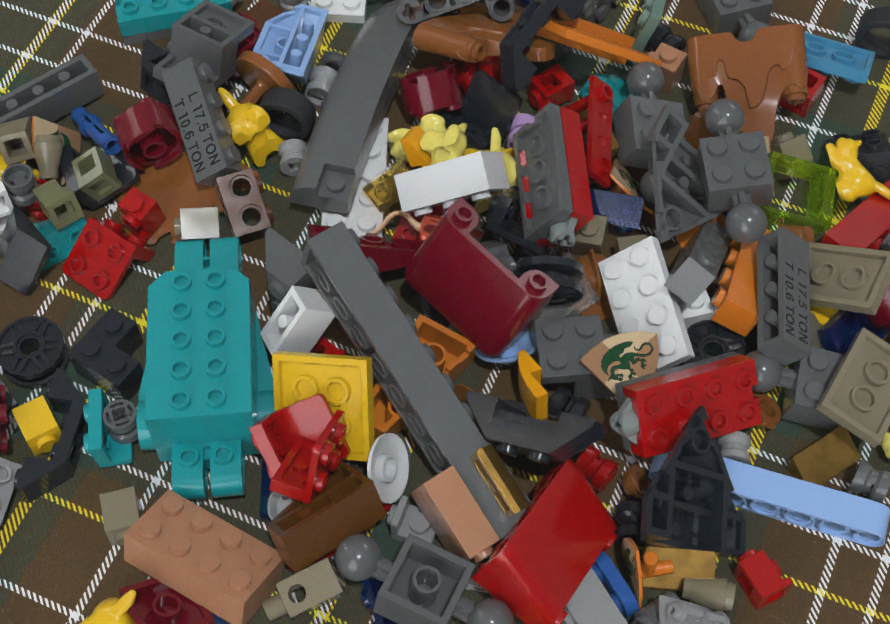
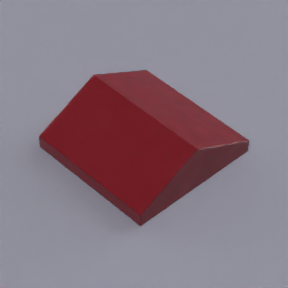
(162, 605)

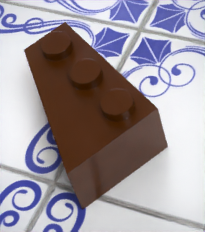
(314, 529)

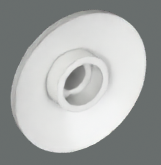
(388, 467)

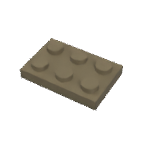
(848, 277)
(861, 389)

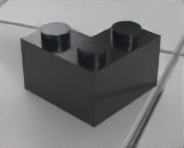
(106, 354)

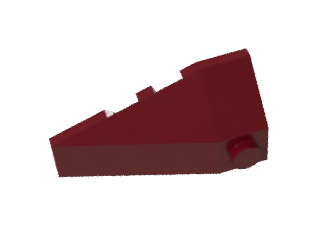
(385, 254)

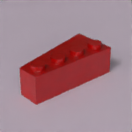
(864, 226)

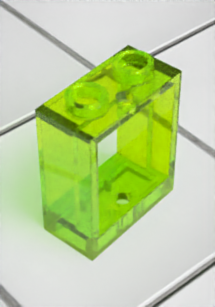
(820, 192)

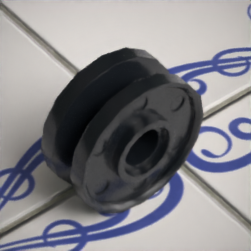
(561, 270)
(28, 335)
(713, 339)

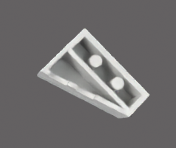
(447, 181)

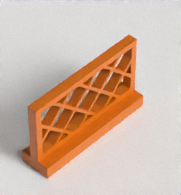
(594, 40)

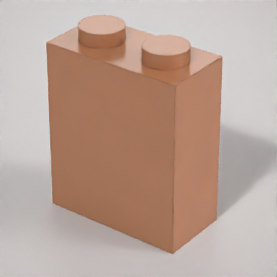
(456, 516)

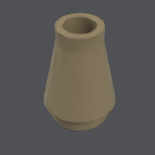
(48, 155)
(710, 592)

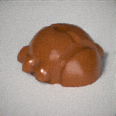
(769, 411)
(635, 482)

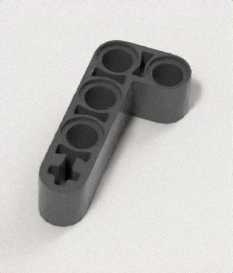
(431, 8)

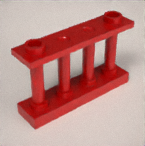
(598, 128)

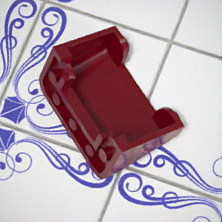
(474, 286)

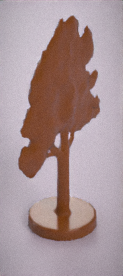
(175, 184)

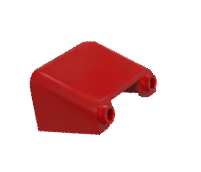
(549, 547)

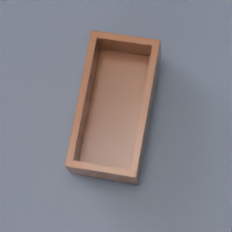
(203, 558)

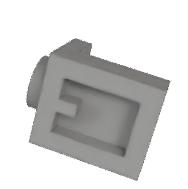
(409, 519)

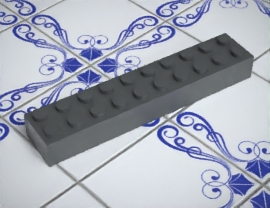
(401, 361)

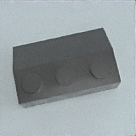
(283, 267)

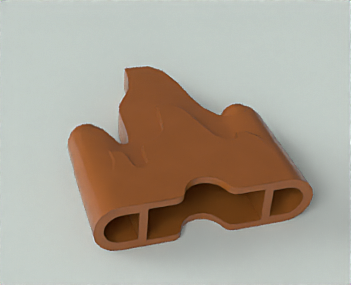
(473, 36)
(750, 72)

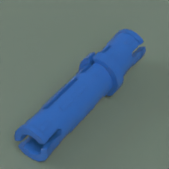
(92, 127)

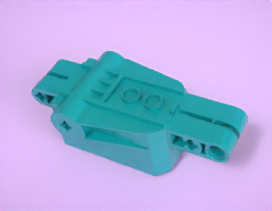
(203, 370)

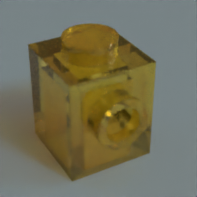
(382, 187)

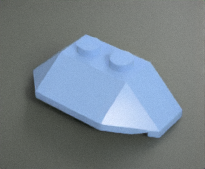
(293, 41)

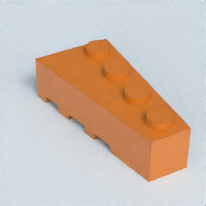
(452, 356)

